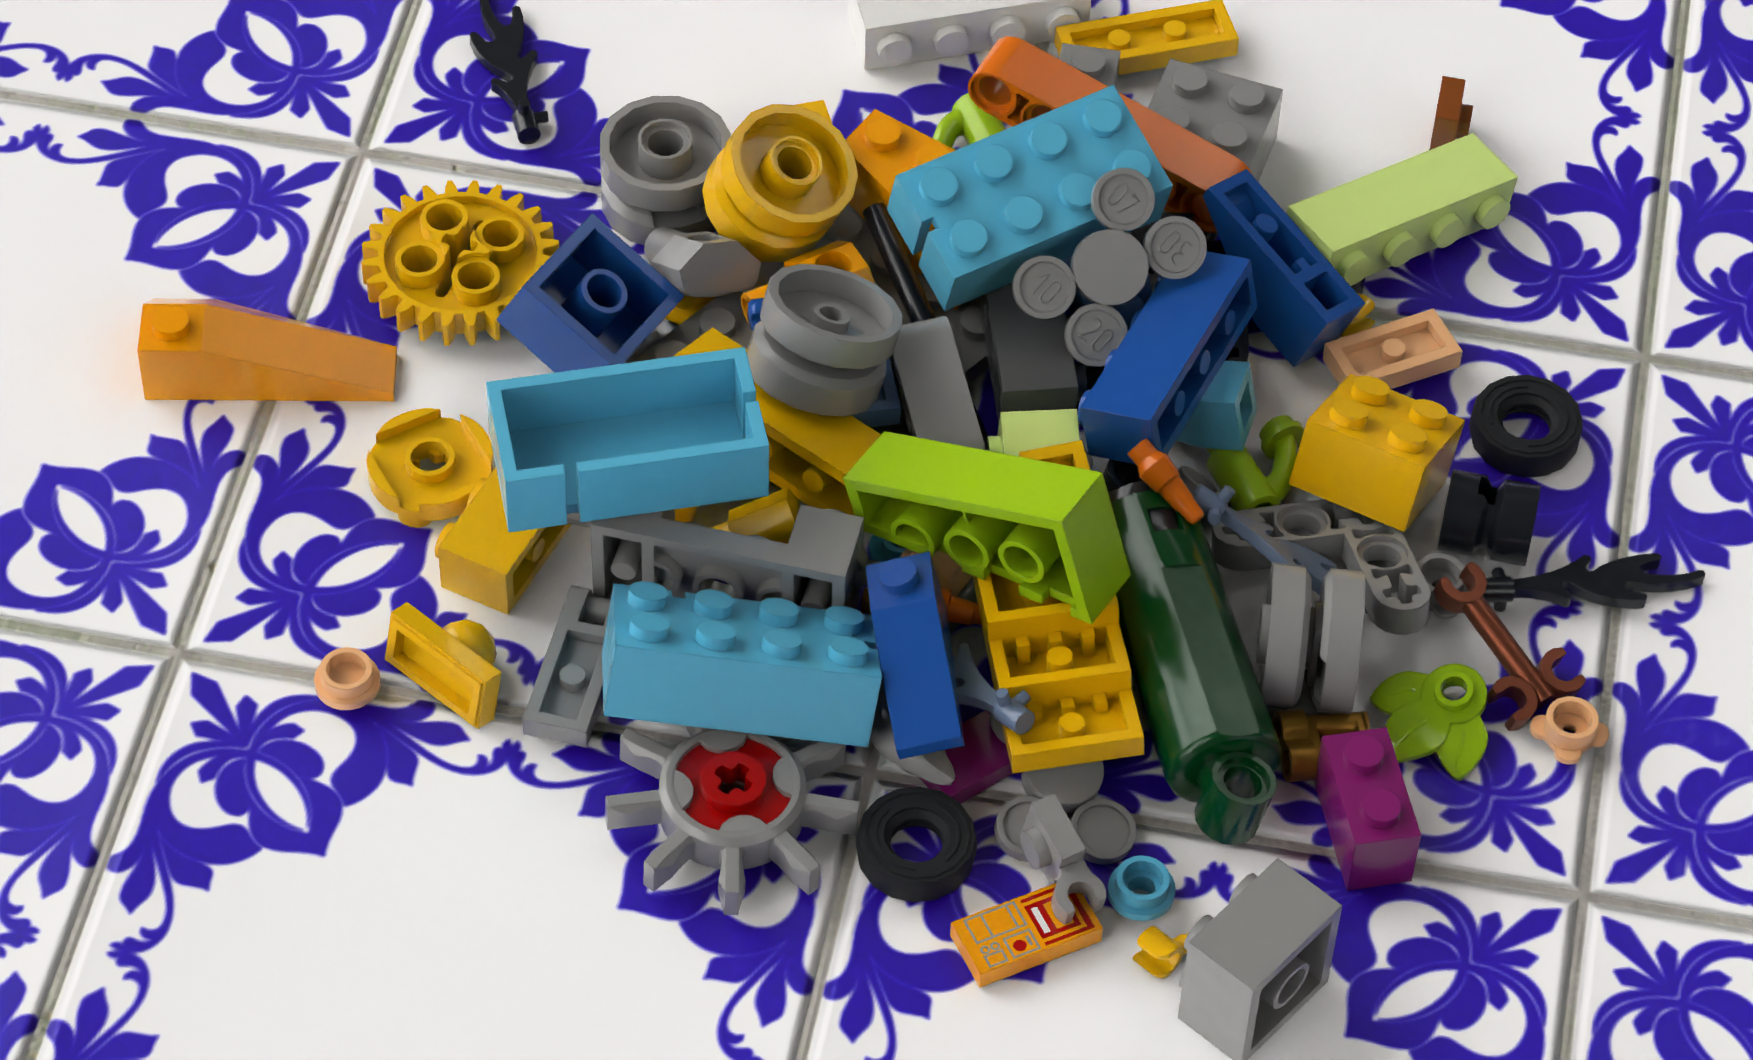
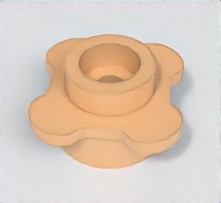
(1573, 715)

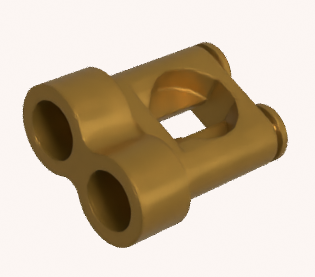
(1301, 737)

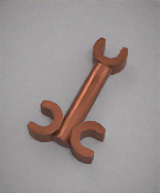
(1526, 684)

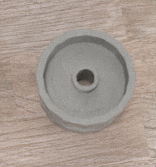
(657, 165)
(823, 340)
(1313, 638)

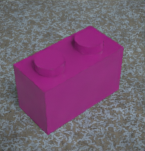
(1367, 808)

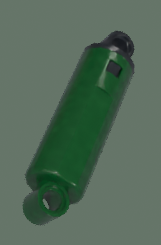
(1191, 665)

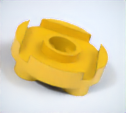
(421, 494)

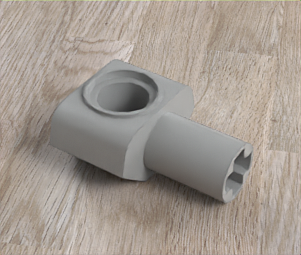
(701, 262)

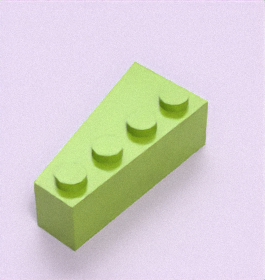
(996, 515)

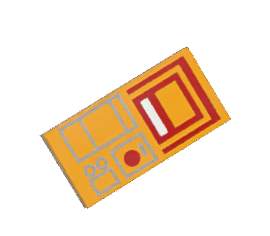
(1022, 935)

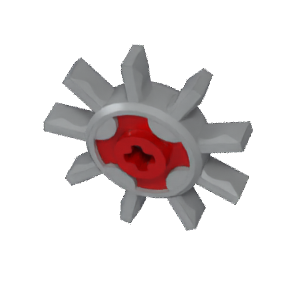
(731, 806)

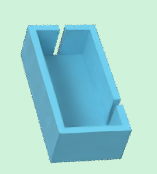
(1018, 195)
(628, 439)
(740, 664)

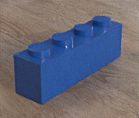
(1168, 358)

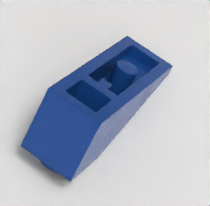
(1296, 287)
(915, 654)

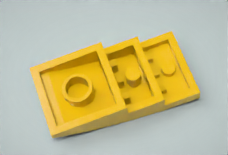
(1070, 671)

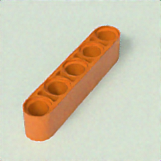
(1025, 82)

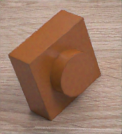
(1451, 116)

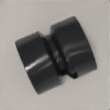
(1489, 517)

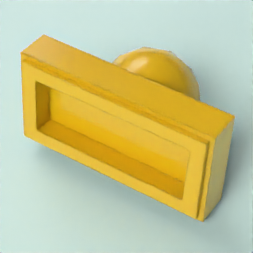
(447, 661)

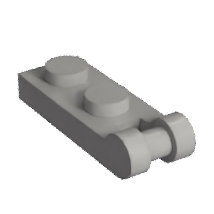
(570, 678)

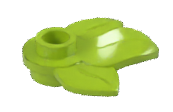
(1430, 723)

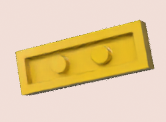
(1153, 37)

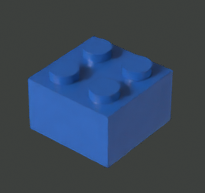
(590, 302)

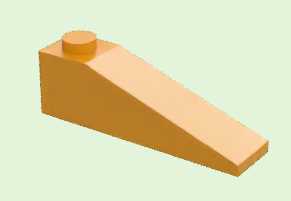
(248, 354)

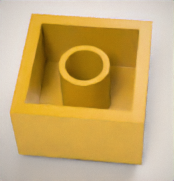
(1377, 451)

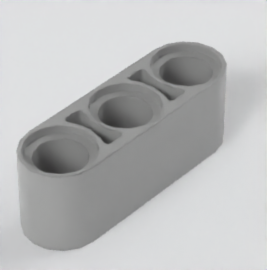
(934, 384)

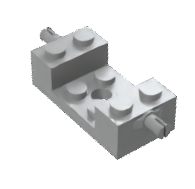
(815, 569)

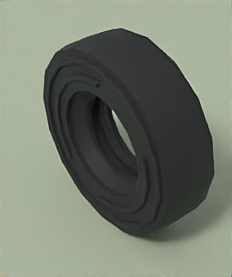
(1520, 455)
(911, 879)

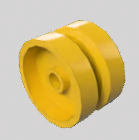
(780, 182)

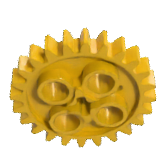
(442, 272)

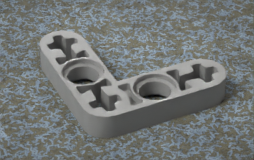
(1353, 539)

